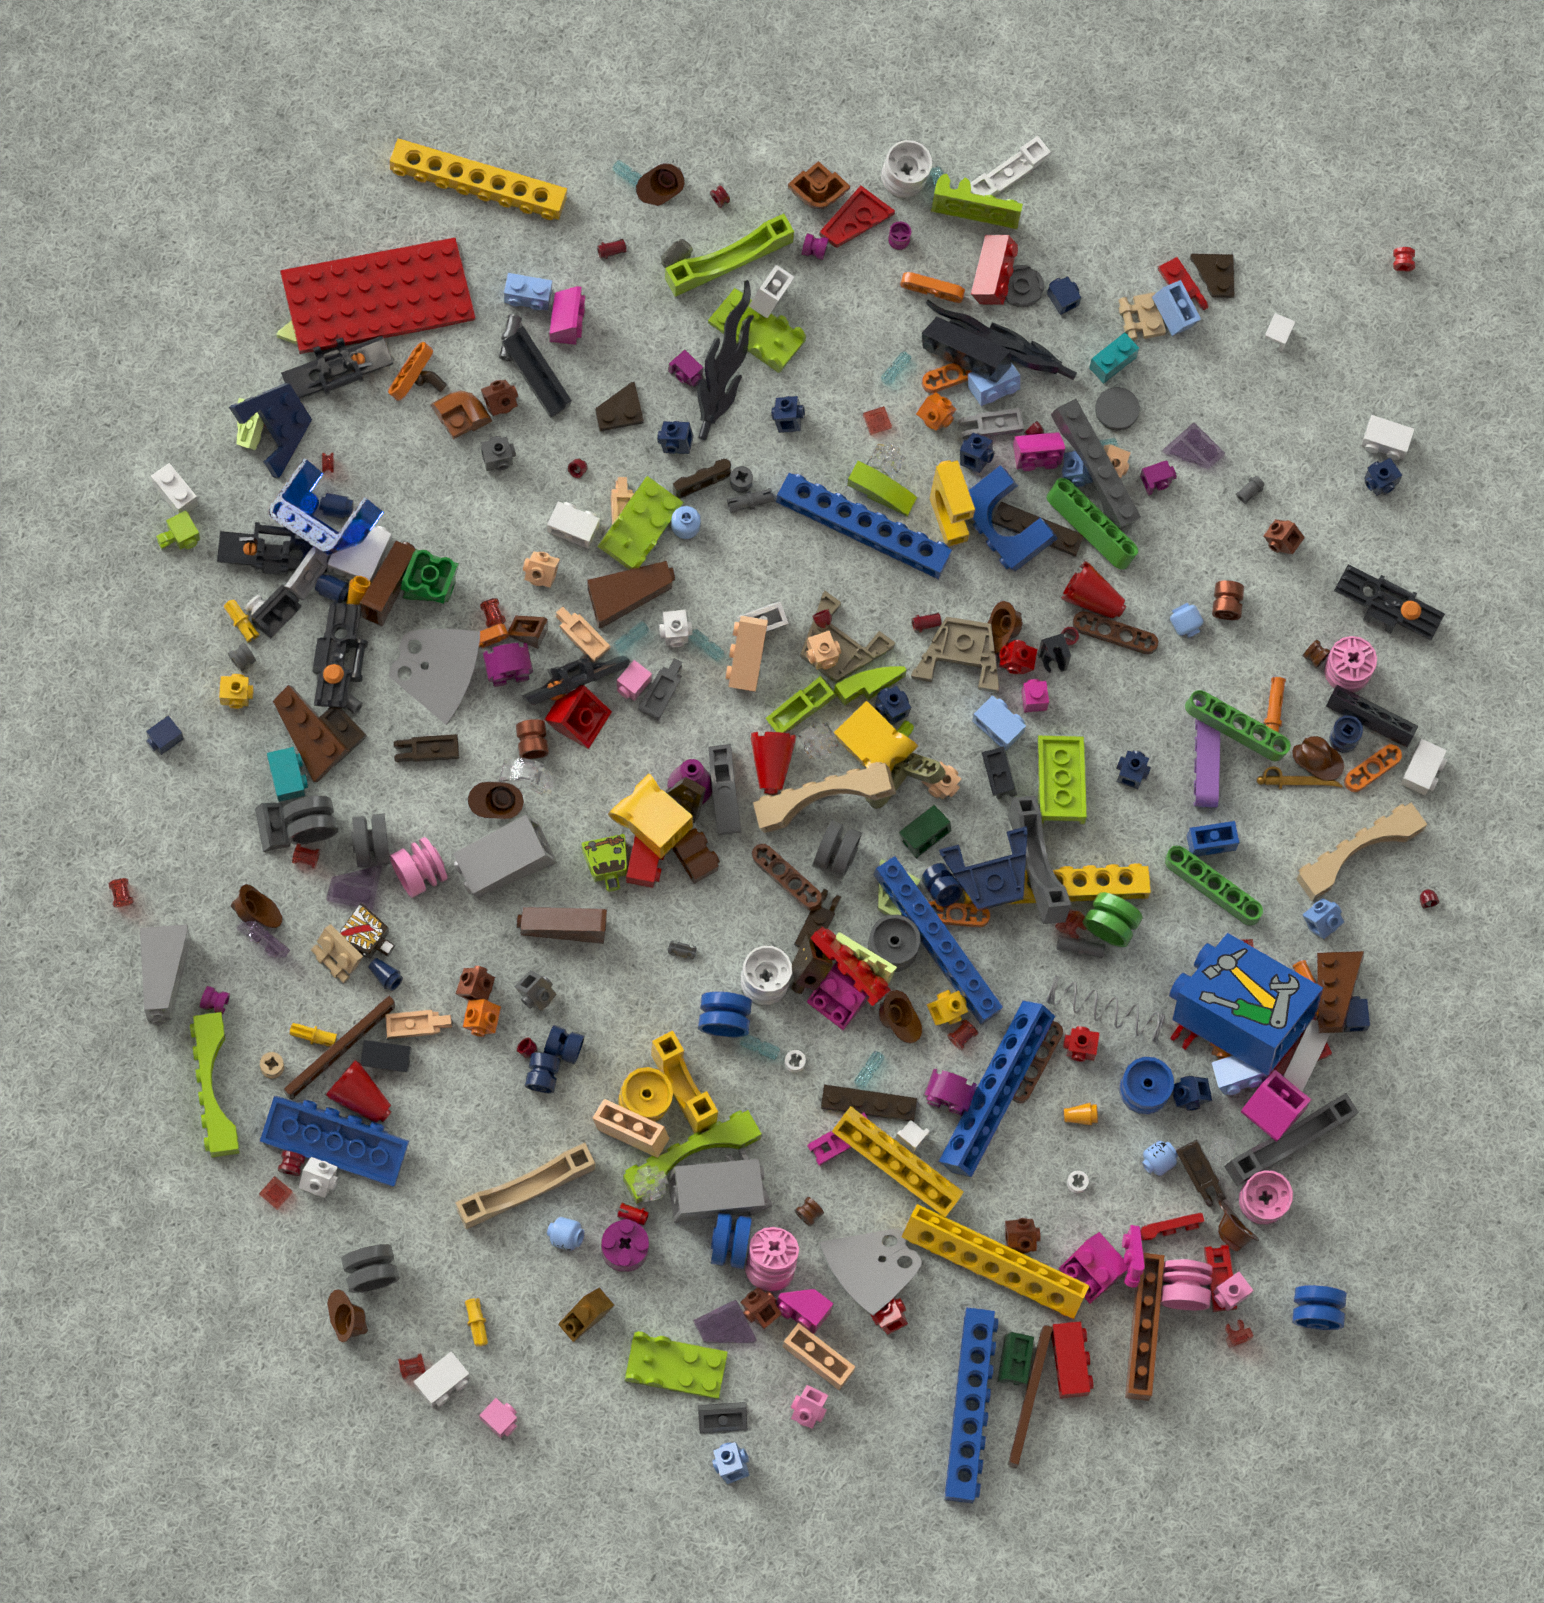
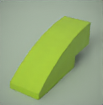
(881, 488)
(868, 683)
(801, 705)

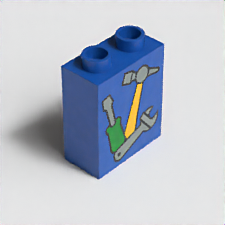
(1245, 1002)

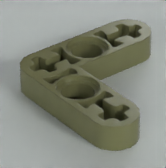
(902, 770)

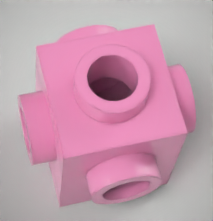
(809, 1407)

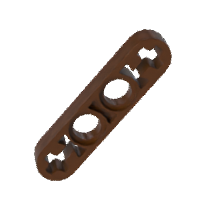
(1116, 629)
(785, 878)
(1040, 1063)

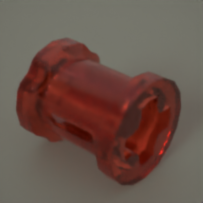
(492, 612)
(306, 856)
(120, 892)
(962, 1034)
(411, 1361)

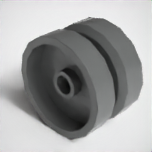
(310, 820)
(369, 840)
(835, 849)
(902, 933)
(370, 1268)

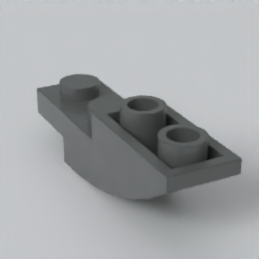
(724, 789)

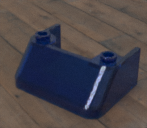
(296, 507)

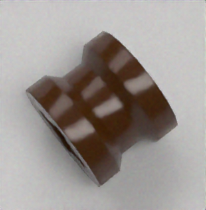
(1316, 653)
(809, 1211)

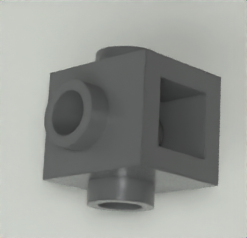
(497, 453)
(535, 990)

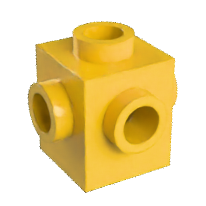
(235, 691)
(947, 1007)

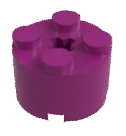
(508, 663)
(949, 1091)
(626, 1232)

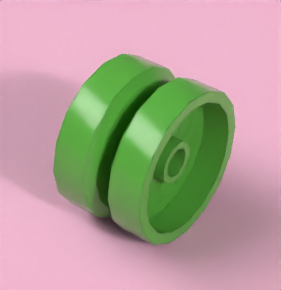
(1112, 919)

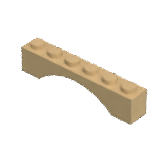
(779, 810)
(1398, 827)
(504, 1197)

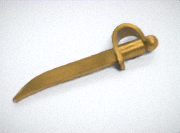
(1292, 780)

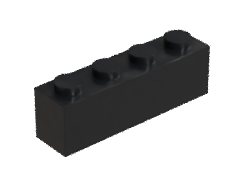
(966, 349)

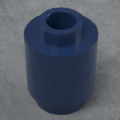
(336, 505)
(332, 588)

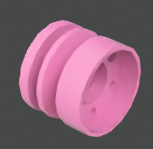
(1350, 675)
(420, 866)
(1272, 1186)
(772, 1259)
(1186, 1282)

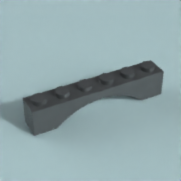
(1080, 434)
(1048, 891)
(1297, 1136)

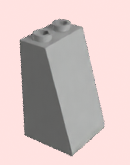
(504, 856)
(163, 963)
(716, 1188)

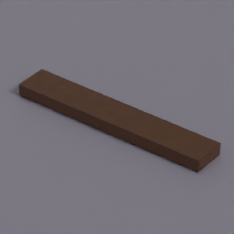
(339, 1048)
(1030, 1396)

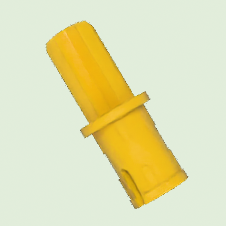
(241, 620)
(313, 1034)
(476, 1322)

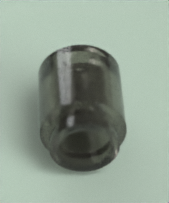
(676, 252)

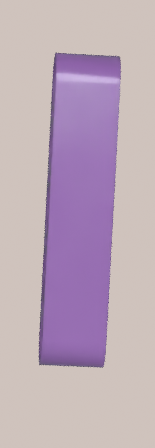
(1207, 763)

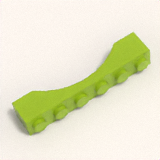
(697, 271)
(210, 1036)
(735, 1134)

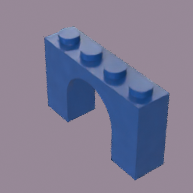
(1016, 549)

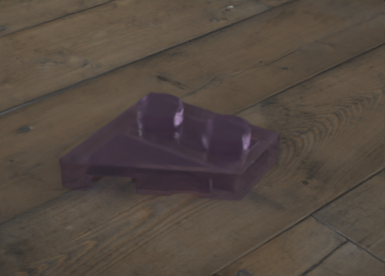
(1195, 447)
(355, 887)
(260, 936)
(725, 1325)

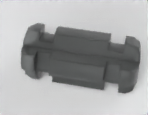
(682, 949)

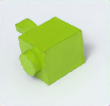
(180, 531)

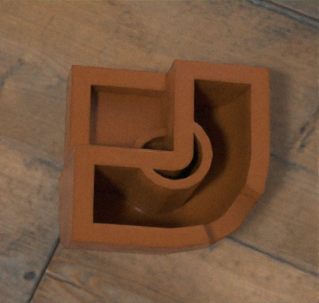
(818, 187)
(461, 413)

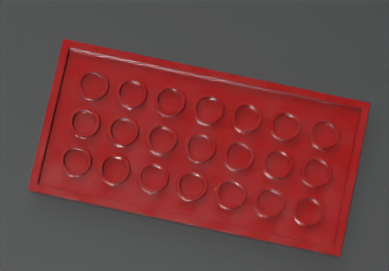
(377, 295)

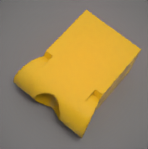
(873, 738)
(653, 816)

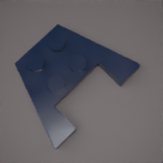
(284, 419)
(992, 881)

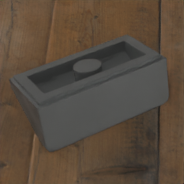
(272, 826)
(722, 1417)

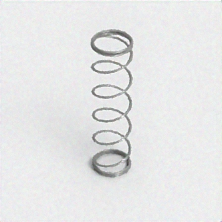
(1052, 994)

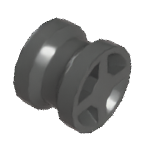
(741, 485)
(241, 657)

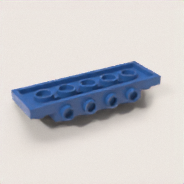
(335, 1139)

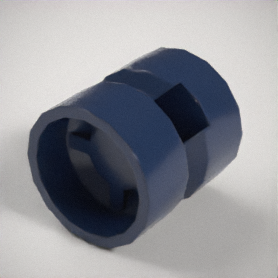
(1346, 734)
(942, 884)
(564, 1044)
(542, 1073)

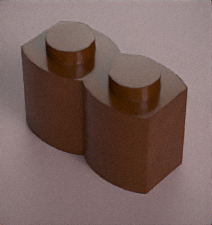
(696, 856)

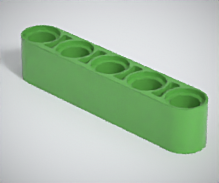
(1092, 523)
(1249, 725)
(1208, 875)

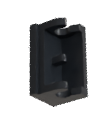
(276, 611)
(1054, 649)
(999, 772)
(386, 1056)

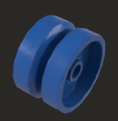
(725, 1014)
(1142, 1098)
(729, 1240)
(1319, 1307)

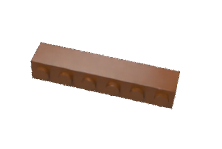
(1145, 1329)

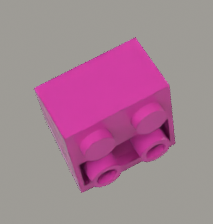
(567, 316)
(1038, 451)
(838, 998)
(1276, 1105)
(1095, 1265)
(805, 1307)

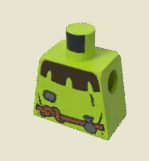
(606, 860)

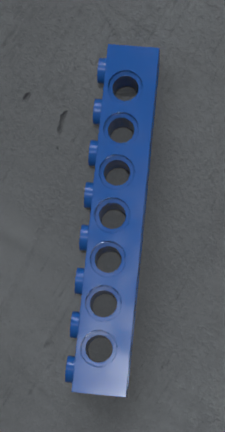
(931, 565)
(938, 940)
(997, 1088)
(955, 1489)

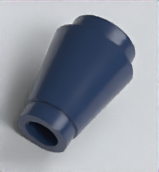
(385, 974)

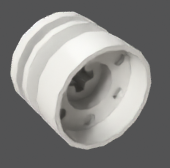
(912, 159)
(766, 962)

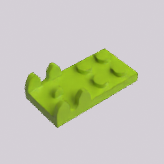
(975, 207)
(769, 338)
(640, 524)
(1061, 778)
(675, 1365)

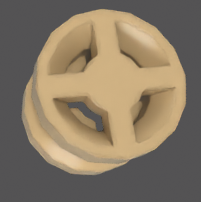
(272, 1070)

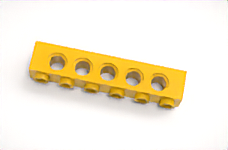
(897, 1161)

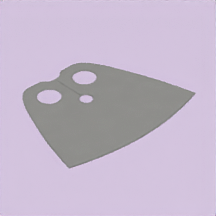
(450, 669)
(862, 1275)

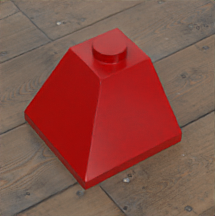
(579, 716)

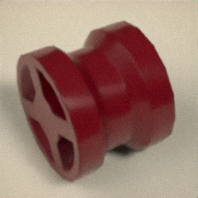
(291, 1163)

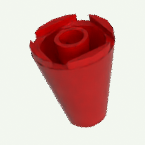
(1093, 593)
(772, 759)
(360, 1094)

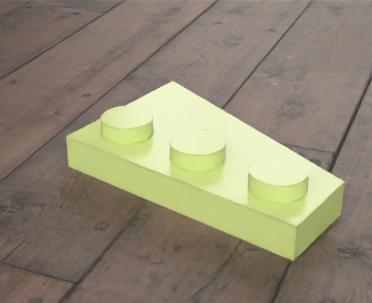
(877, 964)

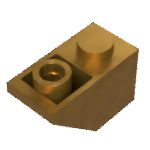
(586, 1314)

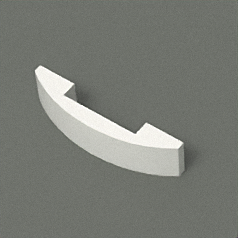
(1012, 170)
(1306, 1055)

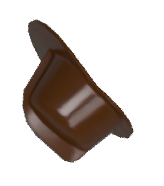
(660, 184)
(1005, 624)
(1318, 758)
(495, 800)
(257, 907)
(899, 1015)
(1232, 1229)
(345, 1317)

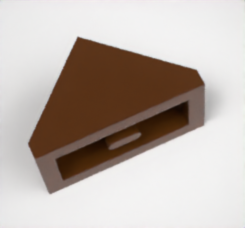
(529, 629)

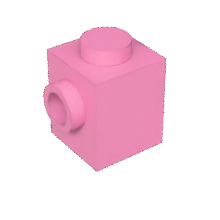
(633, 681)
(1232, 1291)
(499, 1418)

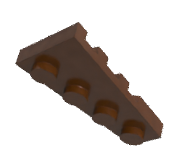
(312, 737)
(1338, 977)

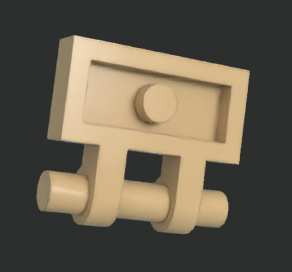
(1148, 315)
(340, 949)

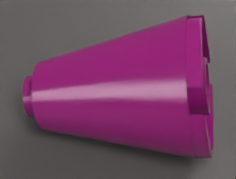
(695, 771)

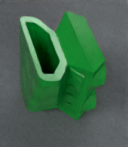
(429, 577)

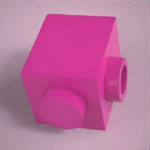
(1035, 696)

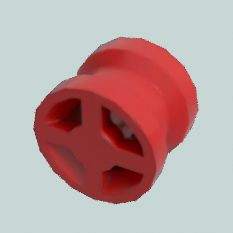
(1404, 259)

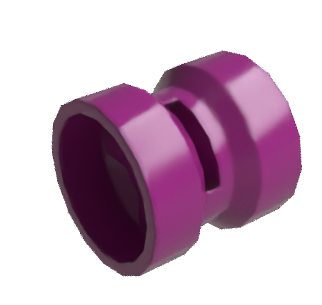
(900, 231)
(814, 246)
(213, 999)

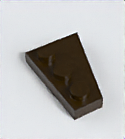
(688, 795)

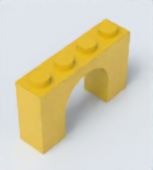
(951, 502)
(696, 1107)

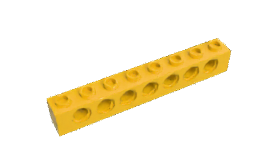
(470, 170)
(1089, 874)
(995, 1261)

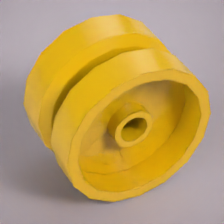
(653, 1085)

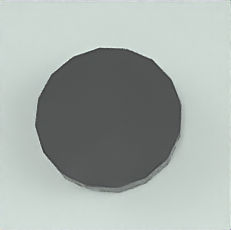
(1018, 291)
(1117, 408)

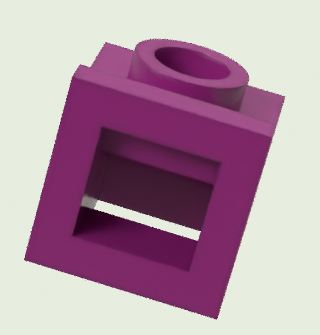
(686, 369)
(1157, 476)

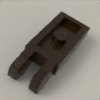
(702, 478)
(428, 748)
(819, 918)
(1200, 1170)

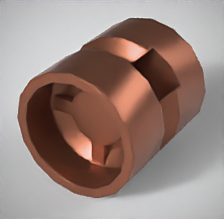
(1227, 597)
(532, 740)

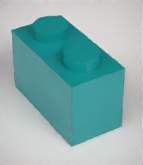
(1114, 358)
(286, 774)

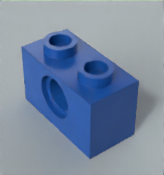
(1213, 839)

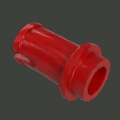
(634, 1214)

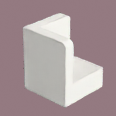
(1280, 330)
(912, 1136)

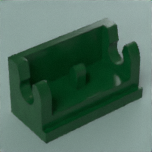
(925, 831)
(1015, 1358)

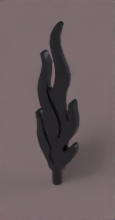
(1025, 353)
(718, 371)

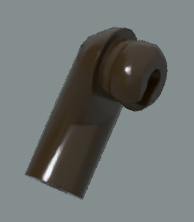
(432, 378)

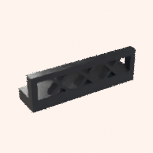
(537, 372)
(1372, 716)

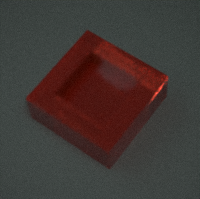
(877, 420)
(275, 1193)

